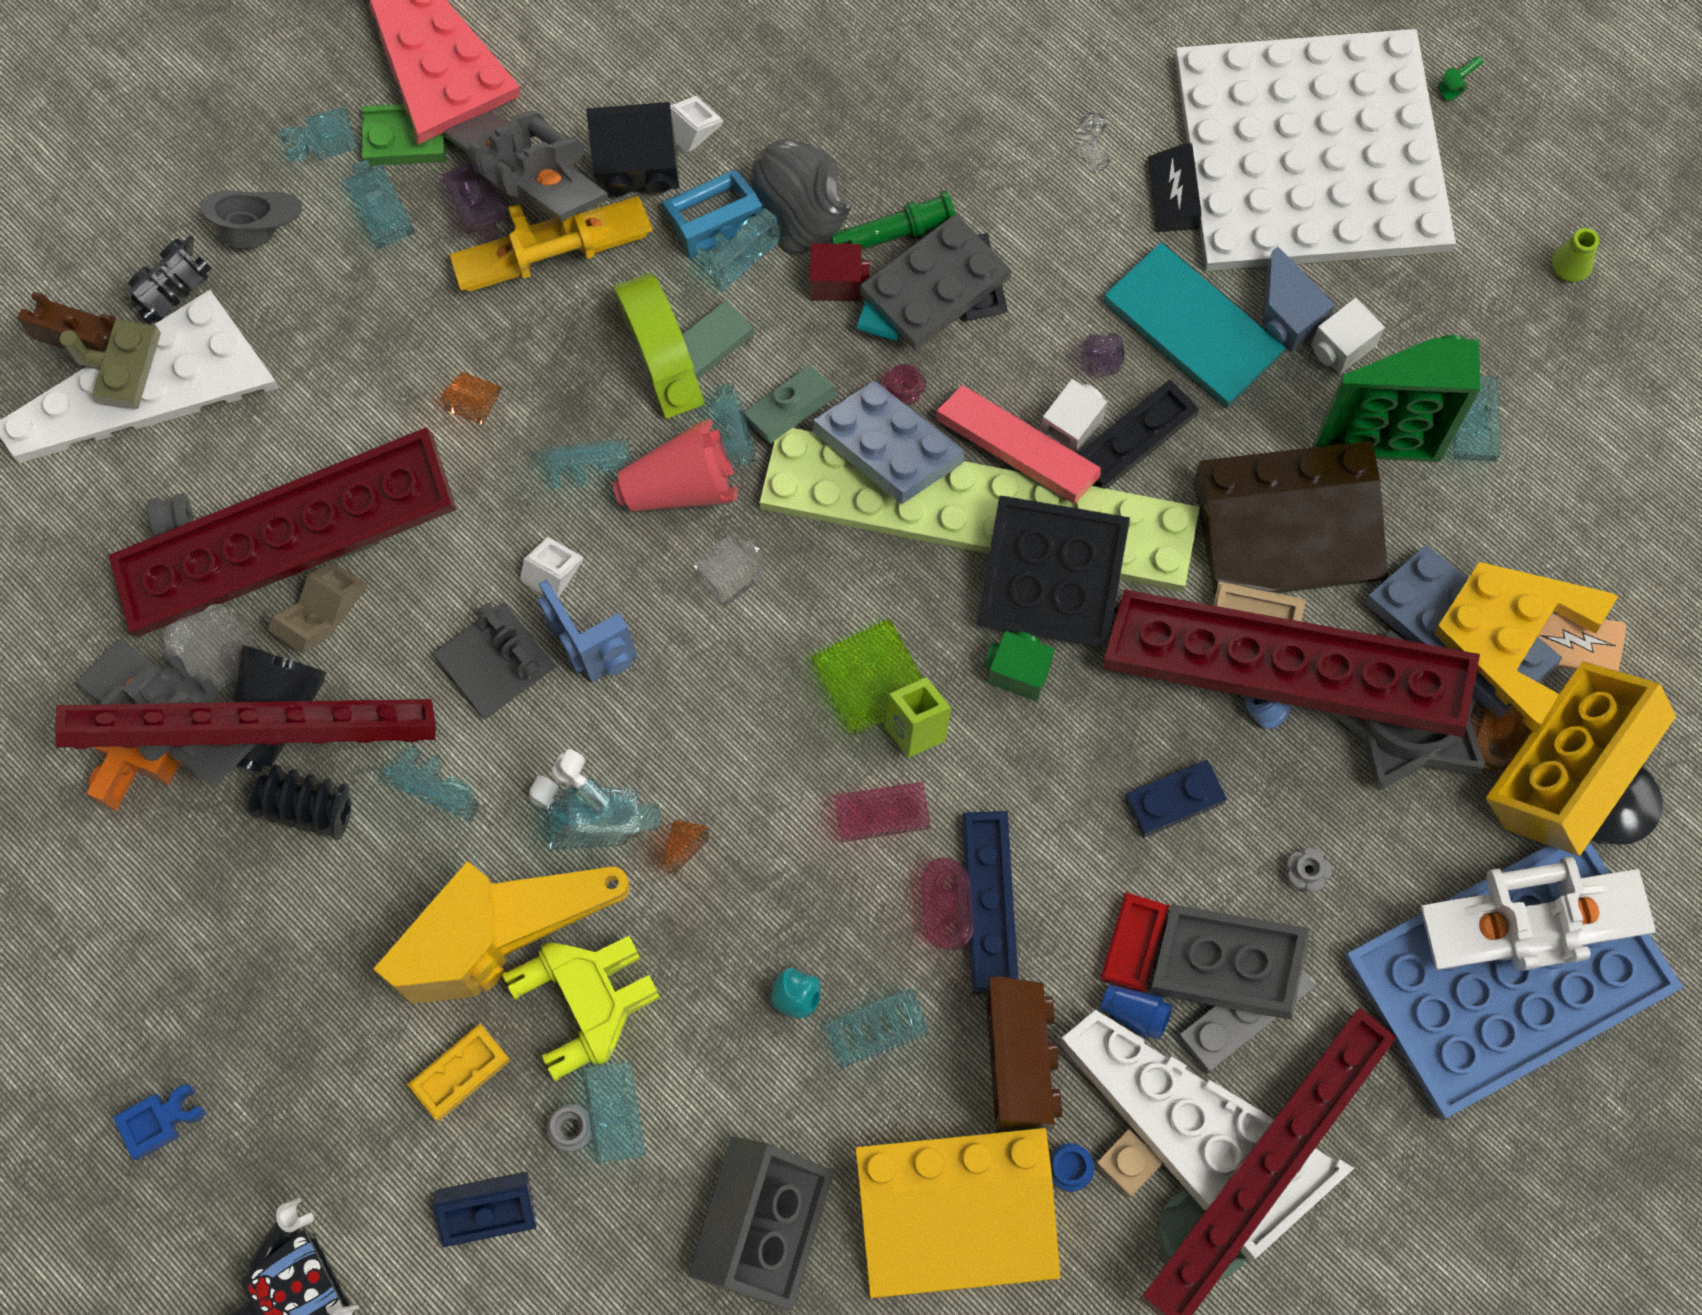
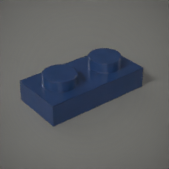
(1175, 798)

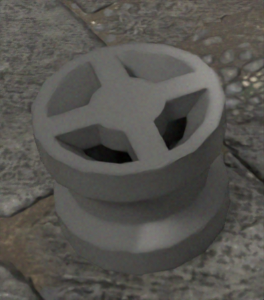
(169, 514)

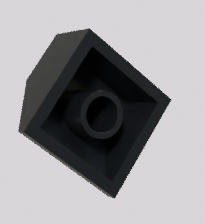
(633, 148)

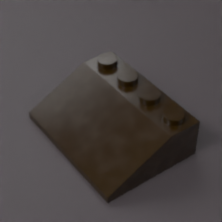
(1293, 518)

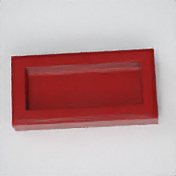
(1134, 943)

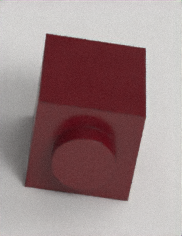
(837, 272)

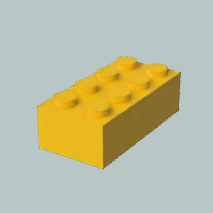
(1581, 757)

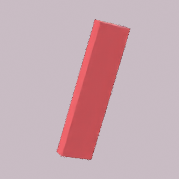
(1018, 444)

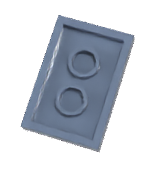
(888, 442)

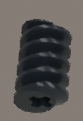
(301, 803)

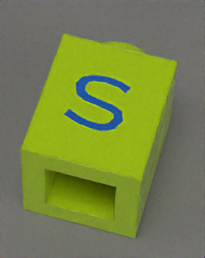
(917, 717)

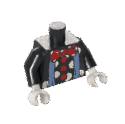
(292, 1272)

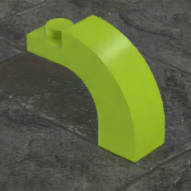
(660, 344)

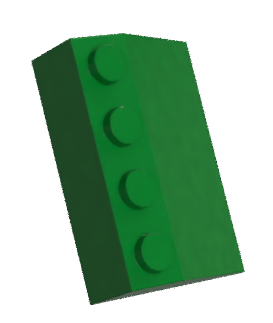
(1406, 400)

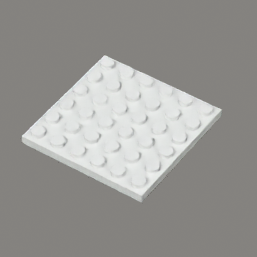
(1314, 149)

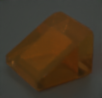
(470, 397)
(683, 843)

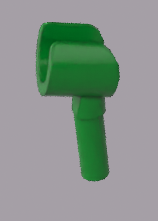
(1453, 83)

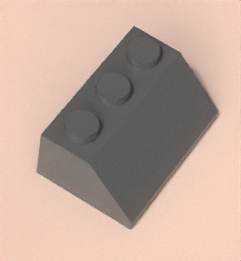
(761, 1223)

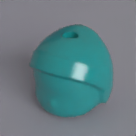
(795, 993)

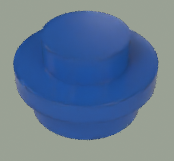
(1071, 1167)

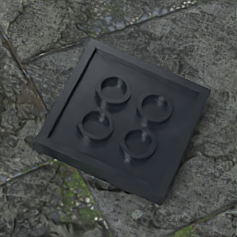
(1053, 571)

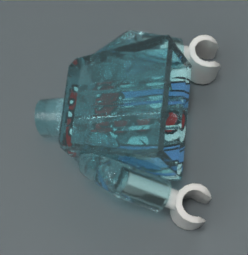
(589, 813)

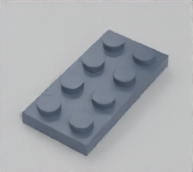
(1417, 601)

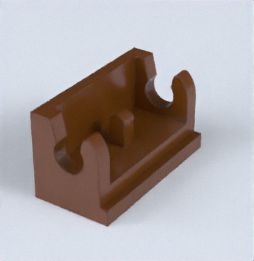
(54, 318)

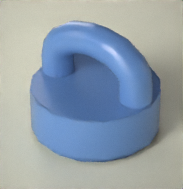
(1267, 713)

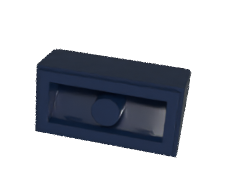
(484, 1209)

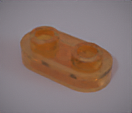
(1506, 732)

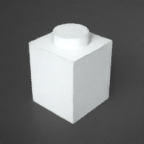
(1347, 336)
(1074, 415)

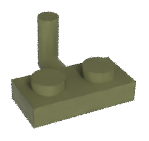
(123, 364)

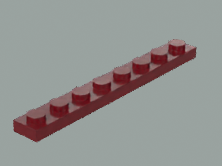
(243, 723)
(1268, 1168)

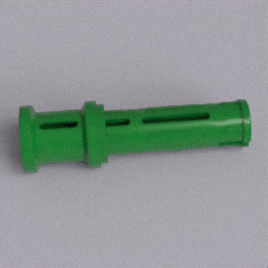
(914, 220)

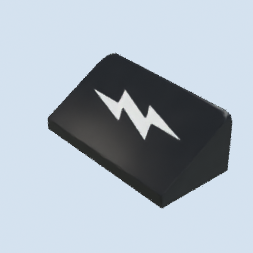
(1175, 189)

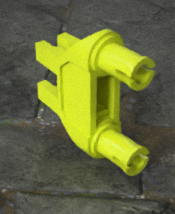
(590, 996)

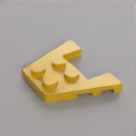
(1501, 618)

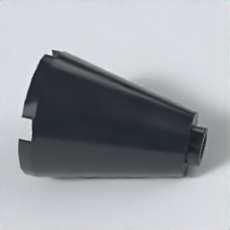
(272, 679)

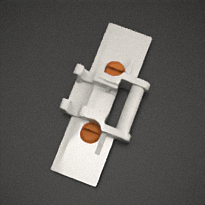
(1539, 934)

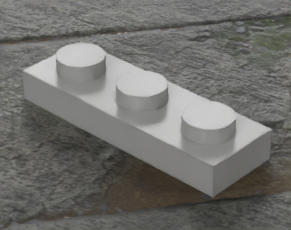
(1226, 1030)

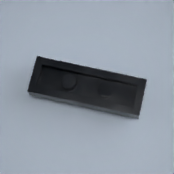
(1139, 433)

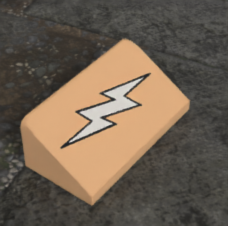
(1579, 644)

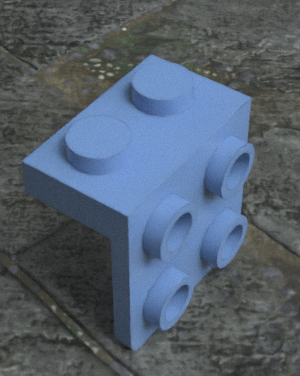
(597, 651)

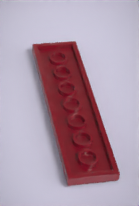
(282, 532)
(1293, 662)

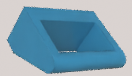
(724, 220)

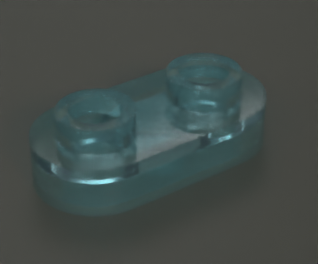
(729, 409)

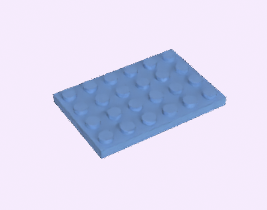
(1486, 1021)

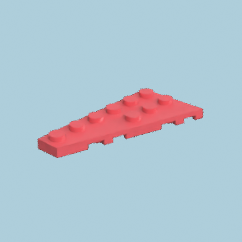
(439, 65)

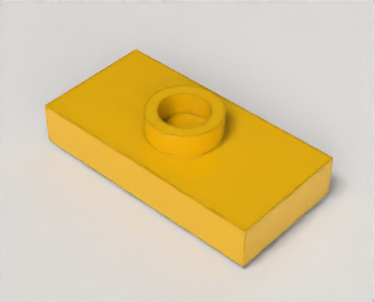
(459, 1072)

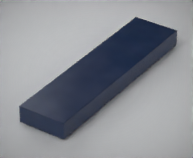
(990, 875)

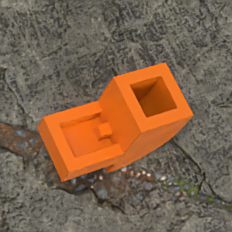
(113, 777)

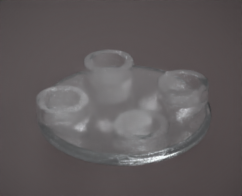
(209, 643)

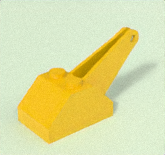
(474, 924)

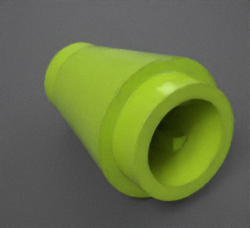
(1576, 256)

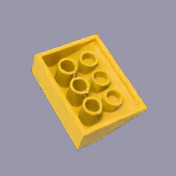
(958, 1213)

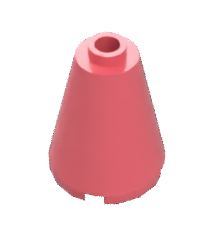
(679, 473)

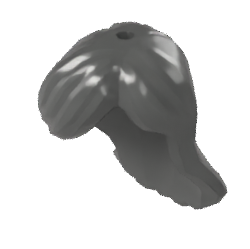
(802, 192)

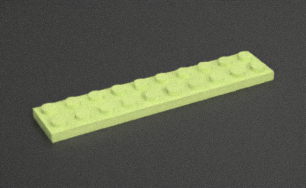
(961, 508)

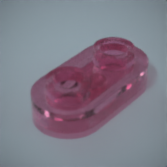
(946, 906)

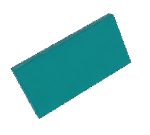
(1194, 325)

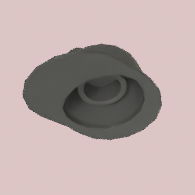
(248, 217)

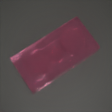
(882, 812)

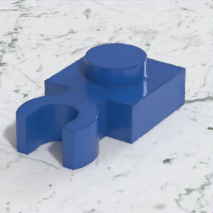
(153, 1123)

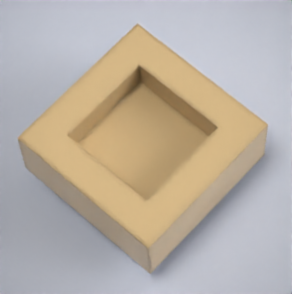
(1129, 1163)

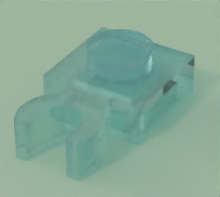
(326, 134)

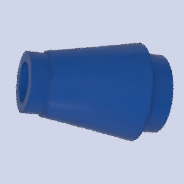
(1137, 1010)

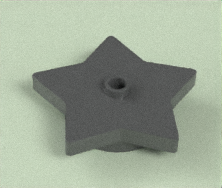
(1401, 750)

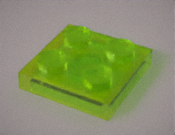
(864, 672)

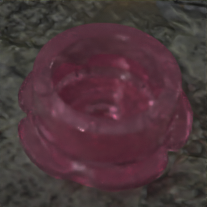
(905, 374)

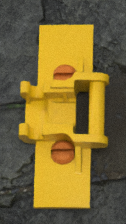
(514, 254)

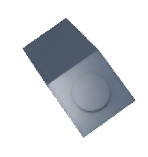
(1292, 302)

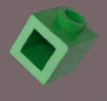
(1019, 664)

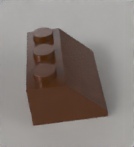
(1021, 1055)

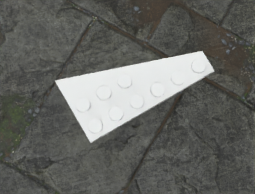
(194, 365)
(1191, 1123)

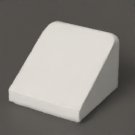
(693, 122)
(550, 562)

